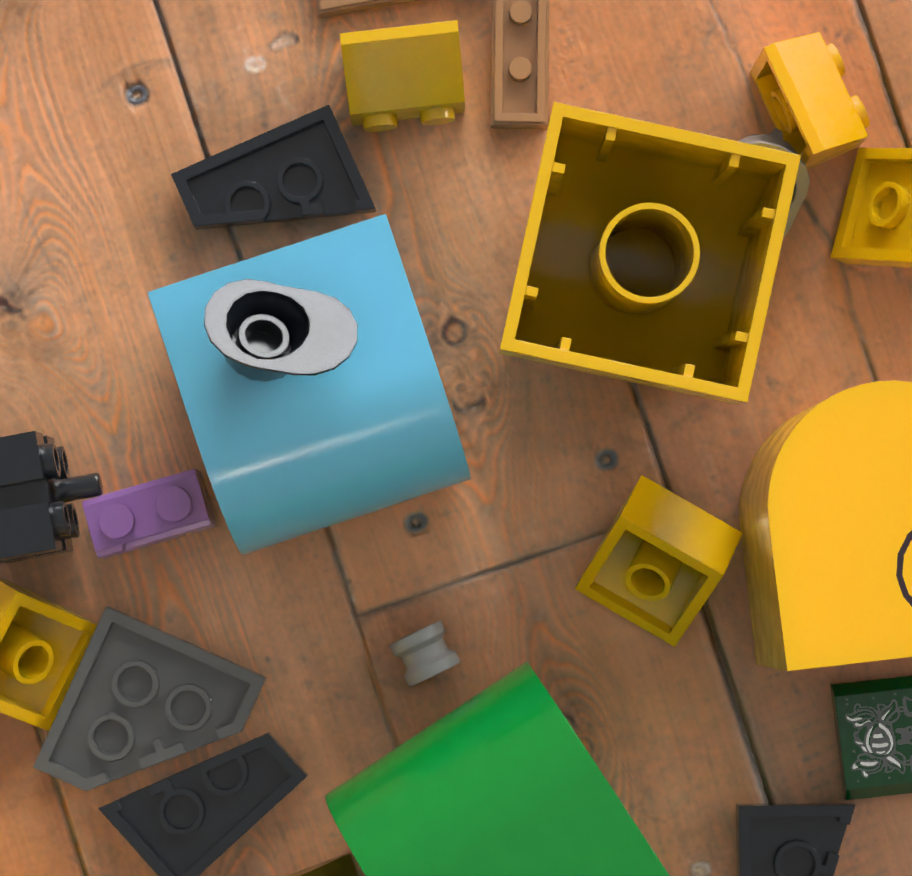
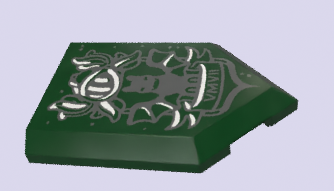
(874, 736)

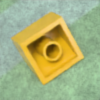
(403, 75)
(808, 98)
(659, 561)
(37, 654)

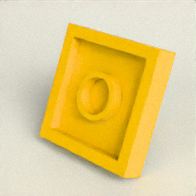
(877, 210)

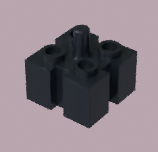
(34, 495)

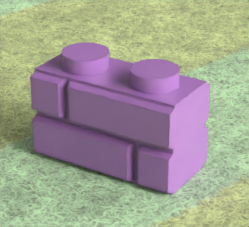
(149, 513)

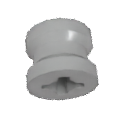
(424, 653)

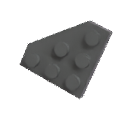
(143, 703)

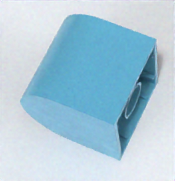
(326, 444)

